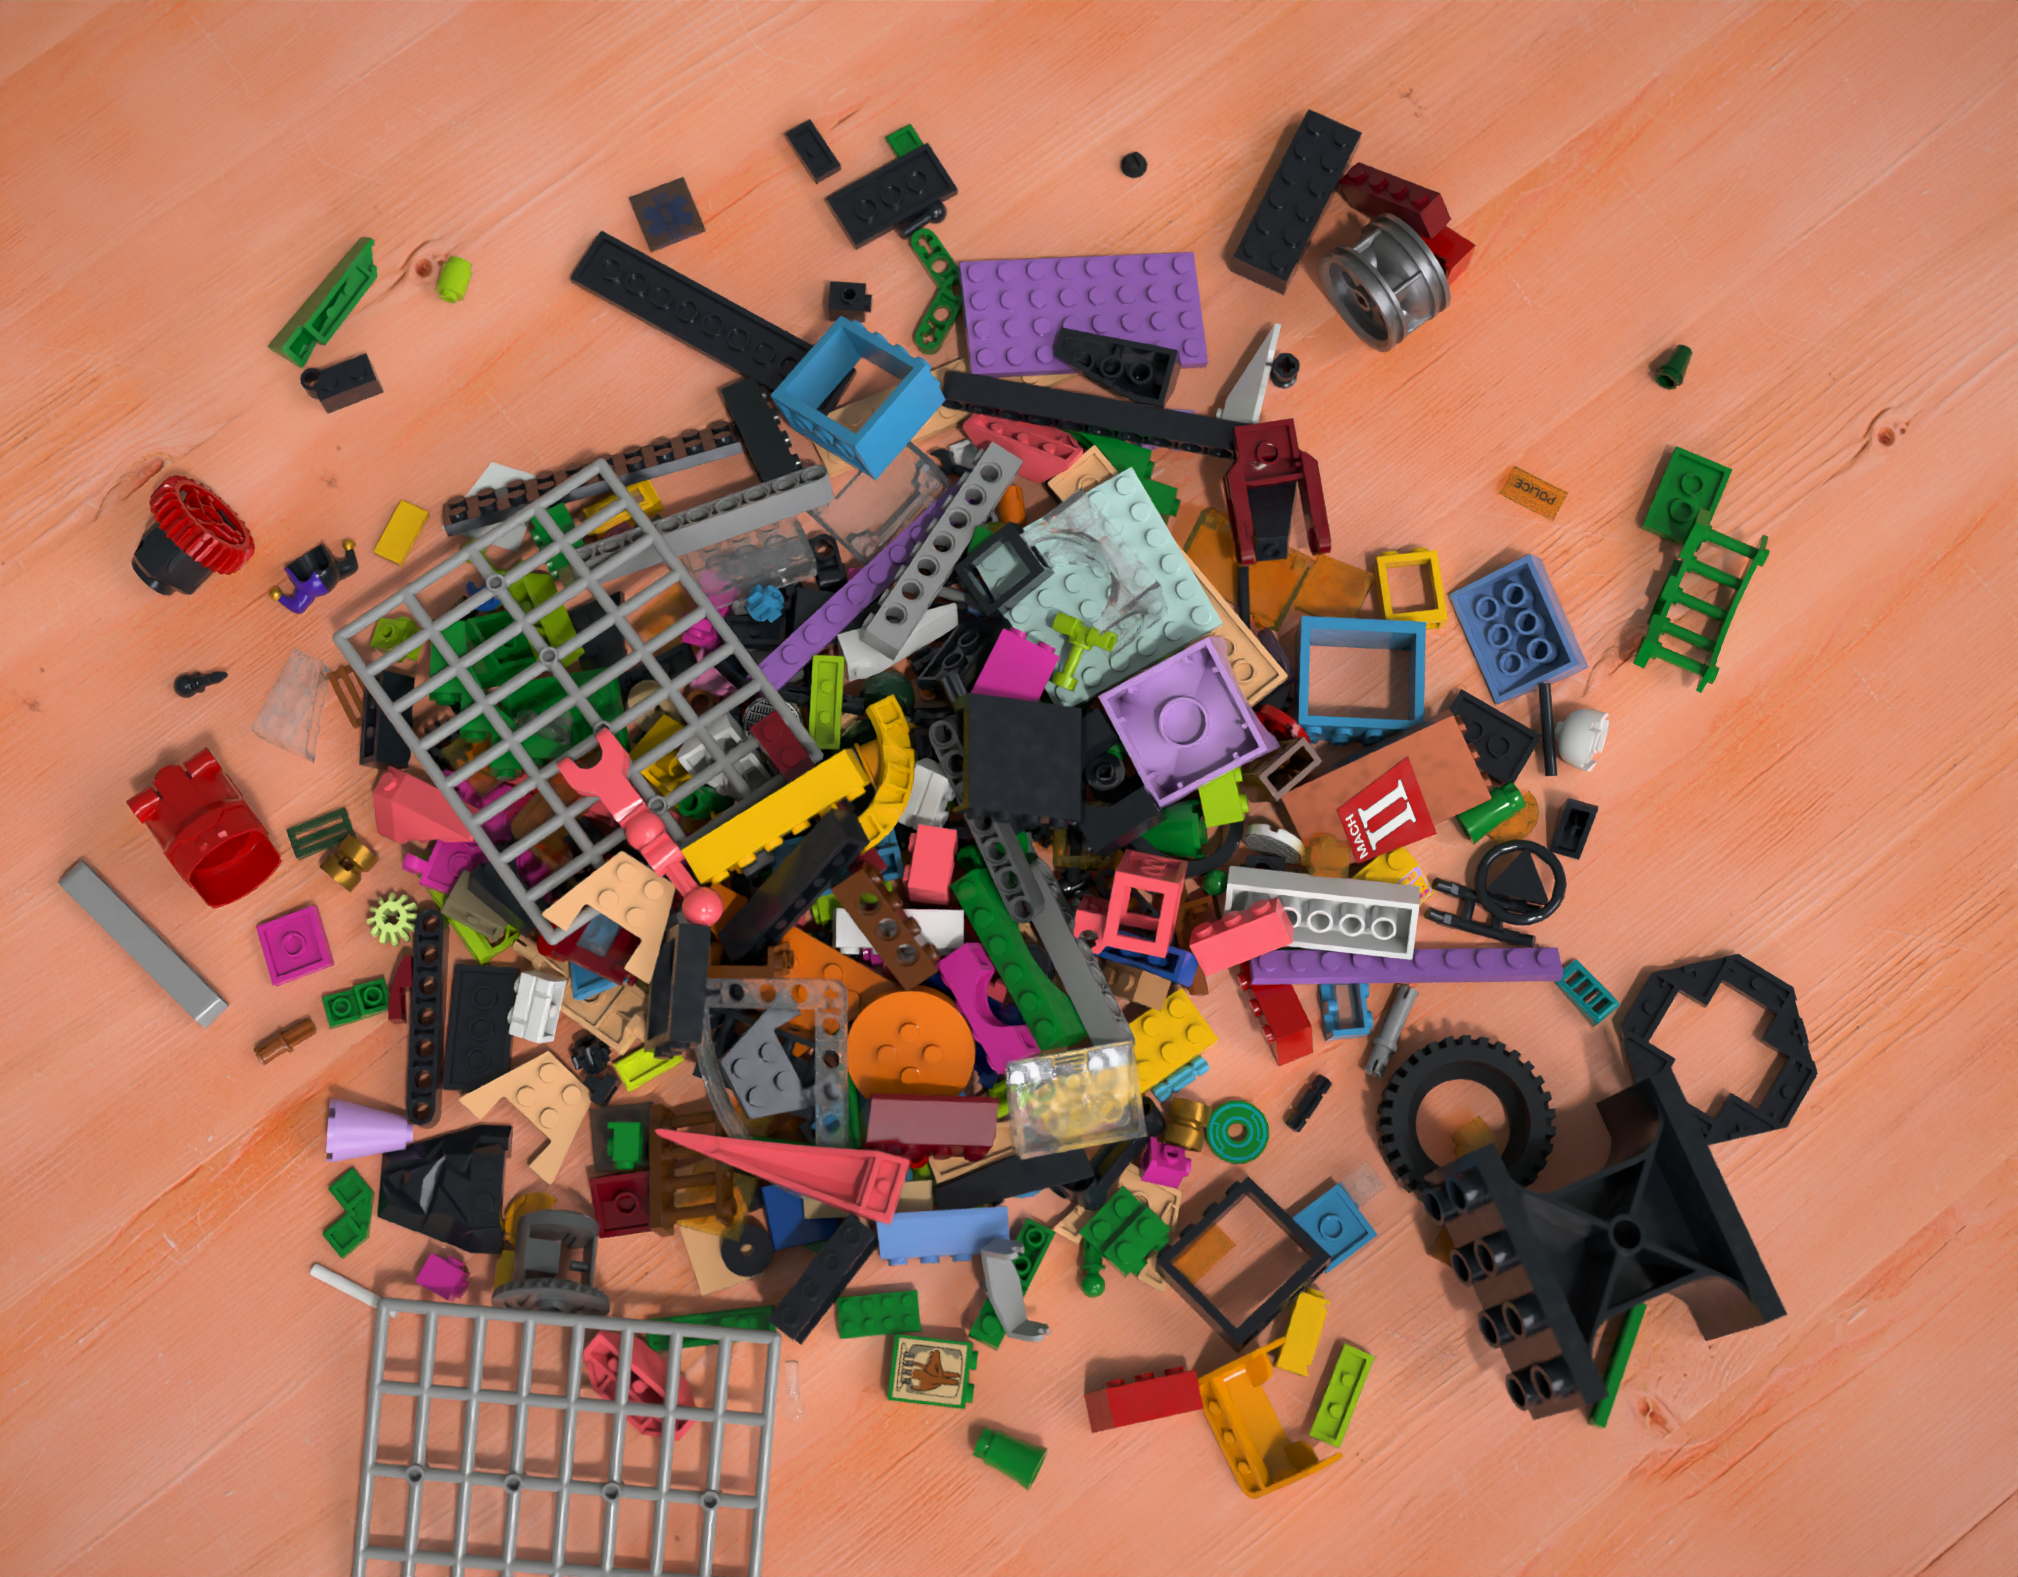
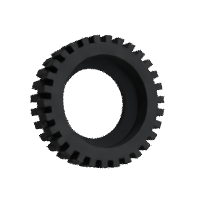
(1477, 1062)

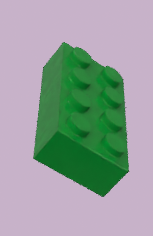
(878, 1314)

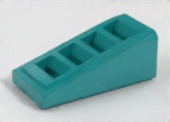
(1593, 984)

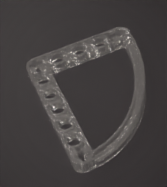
(823, 1042)

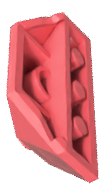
(1042, 448)
(646, 1380)

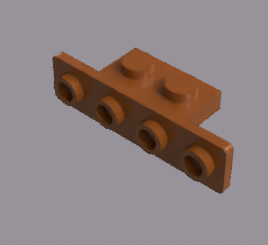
(1189, 917)

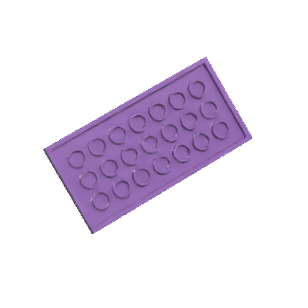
(1022, 304)

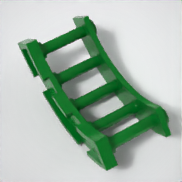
(1672, 594)

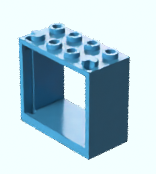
(891, 424)
(1358, 634)

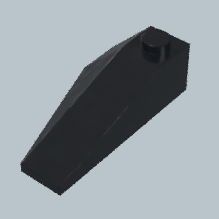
(1130, 368)

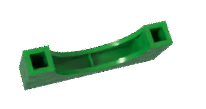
(1041, 1003)

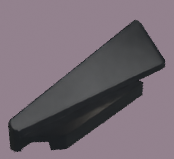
(1014, 1178)

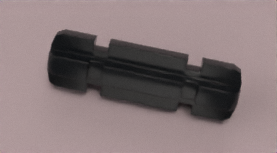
(1308, 1103)

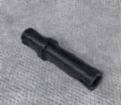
(802, 696)

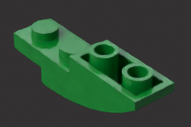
(1036, 1242)

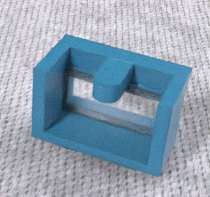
(1345, 1011)

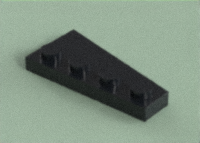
(606, 647)

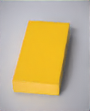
(401, 533)

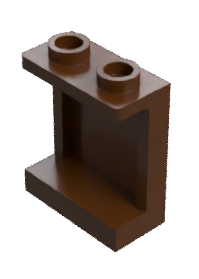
(778, 964)

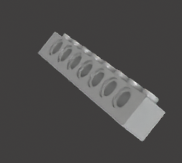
(891, 637)

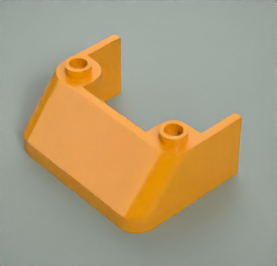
(1250, 1428)

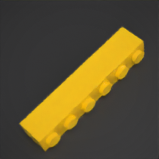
(775, 817)

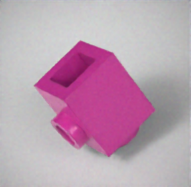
(444, 1277)

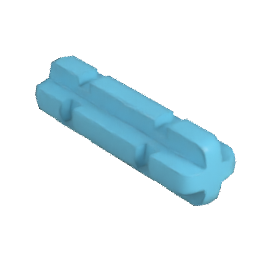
(1180, 1079)

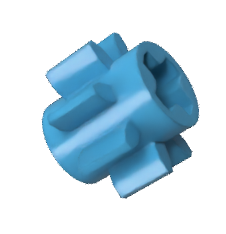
(765, 603)

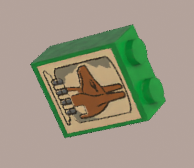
(932, 1371)

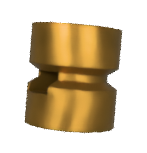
(354, 852)
(1186, 1126)

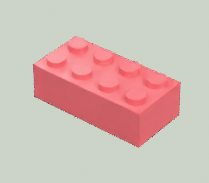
(931, 868)

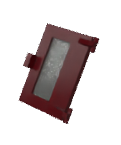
(603, 947)

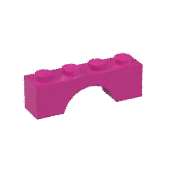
(968, 976)

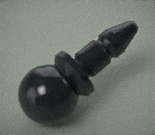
(189, 684)

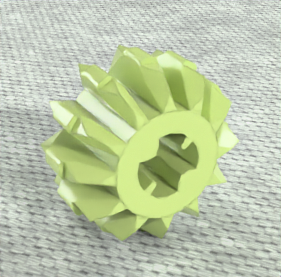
(388, 931)

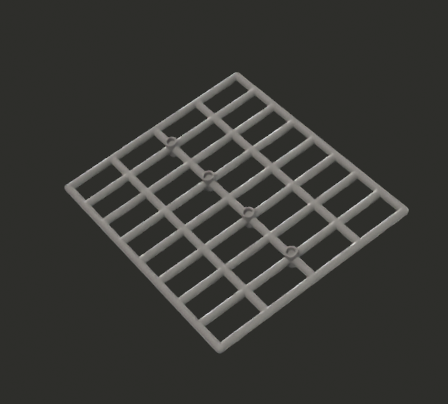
(550, 661)
(572, 1403)

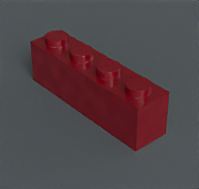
(1381, 192)

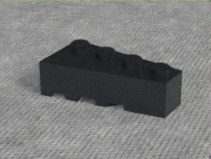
(759, 430)

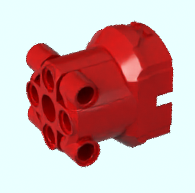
(207, 830)

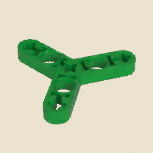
(944, 298)

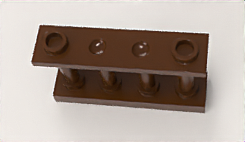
(664, 1183)

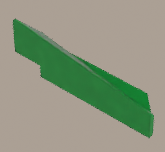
(328, 305)

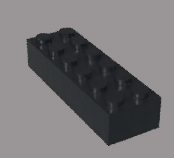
(1295, 202)

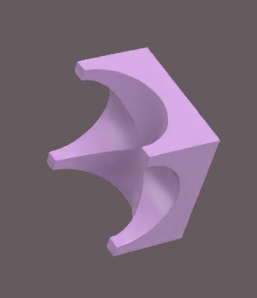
(1186, 721)

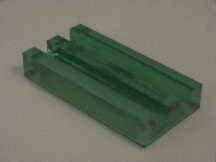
(315, 823)

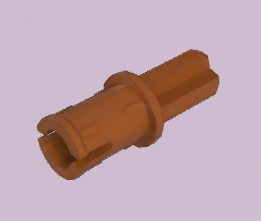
(285, 1041)

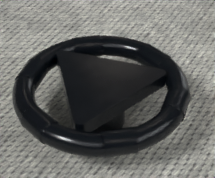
(1520, 882)

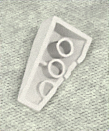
(1248, 394)
(864, 661)

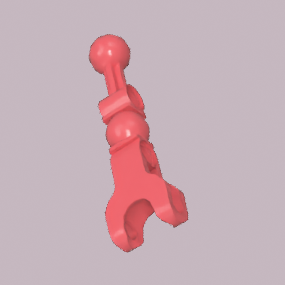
(643, 828)

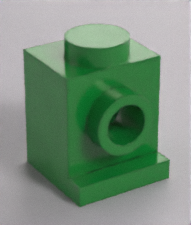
(626, 1144)

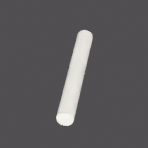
(347, 1286)

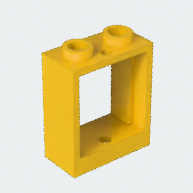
(1391, 559)

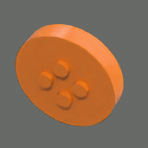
(910, 1044)

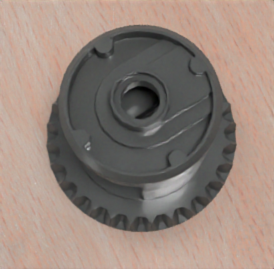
(538, 1264)

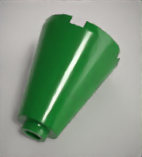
(1182, 830)

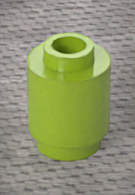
(454, 279)

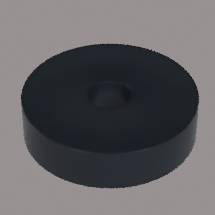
(754, 1264)

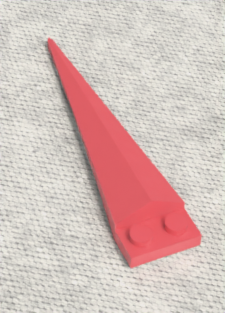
(846, 1179)

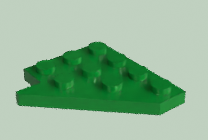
(545, 692)

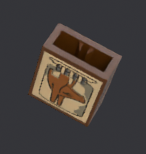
(1279, 771)

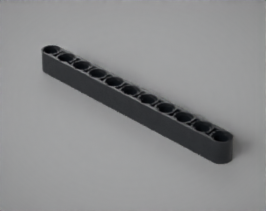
(1089, 414)

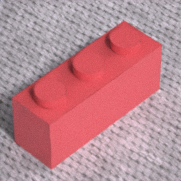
(1241, 936)

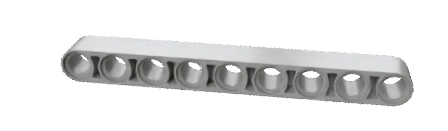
(717, 520)

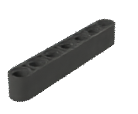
(988, 835)

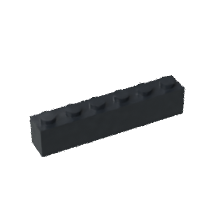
(793, 887)

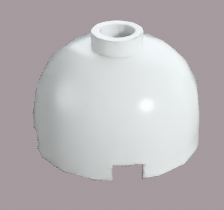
(1581, 737)

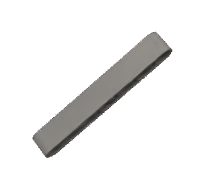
(143, 944)
(1076, 963)

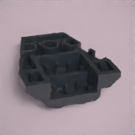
(450, 1187)

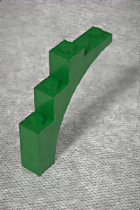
(1126, 455)
(477, 730)

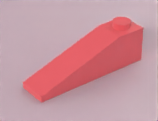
(415, 811)

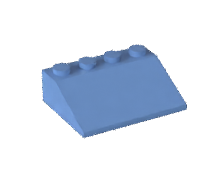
(1518, 629)
(940, 1234)

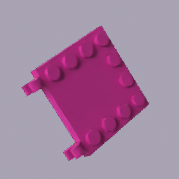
(452, 858)

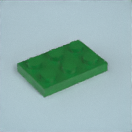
(1685, 487)

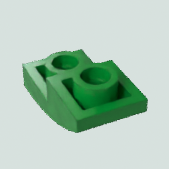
(356, 1004)

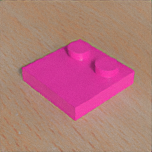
(295, 945)

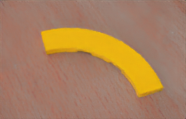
(896, 770)

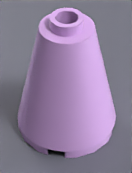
(363, 1131)

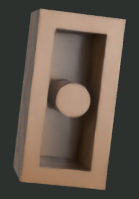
(1136, 985)

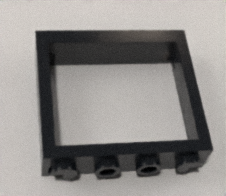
(1241, 1336)

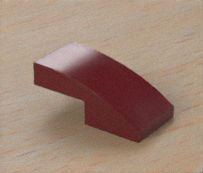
(401, 984)

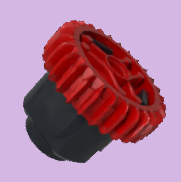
(189, 538)

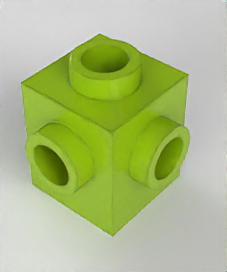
(401, 630)

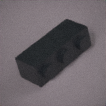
(379, 739)

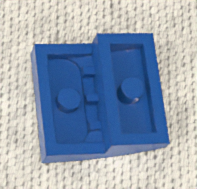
(787, 1220)

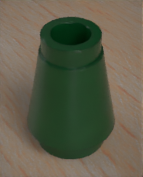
(1673, 368)

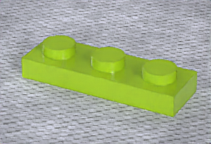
(826, 701)
(1341, 1396)

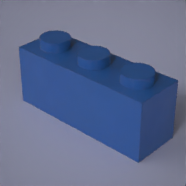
(1177, 966)

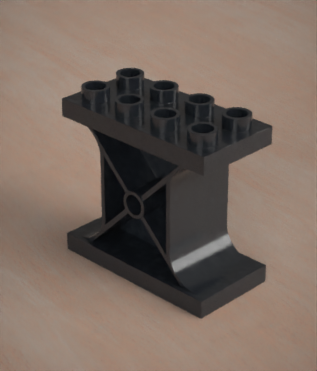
(1583, 1253)

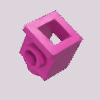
(1163, 1164)

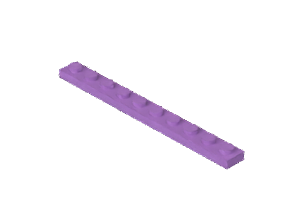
(850, 600)
(1425, 966)

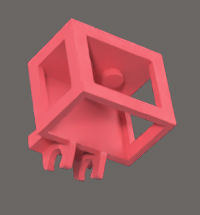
(1104, 915)

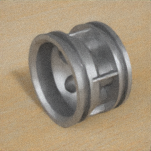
(1385, 282)

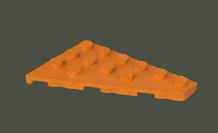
(812, 960)

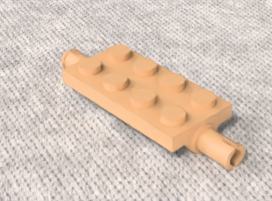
(611, 1016)

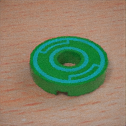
(1237, 1151)

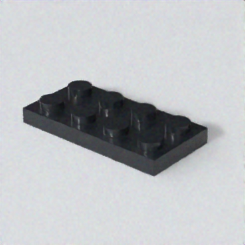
(891, 196)
(479, 1026)

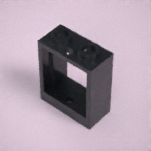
(1033, 559)

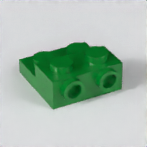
(1125, 1232)

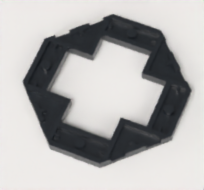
(1784, 1035)

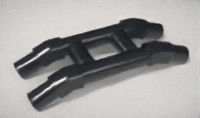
(1465, 921)

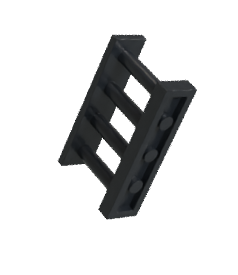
(790, 1033)

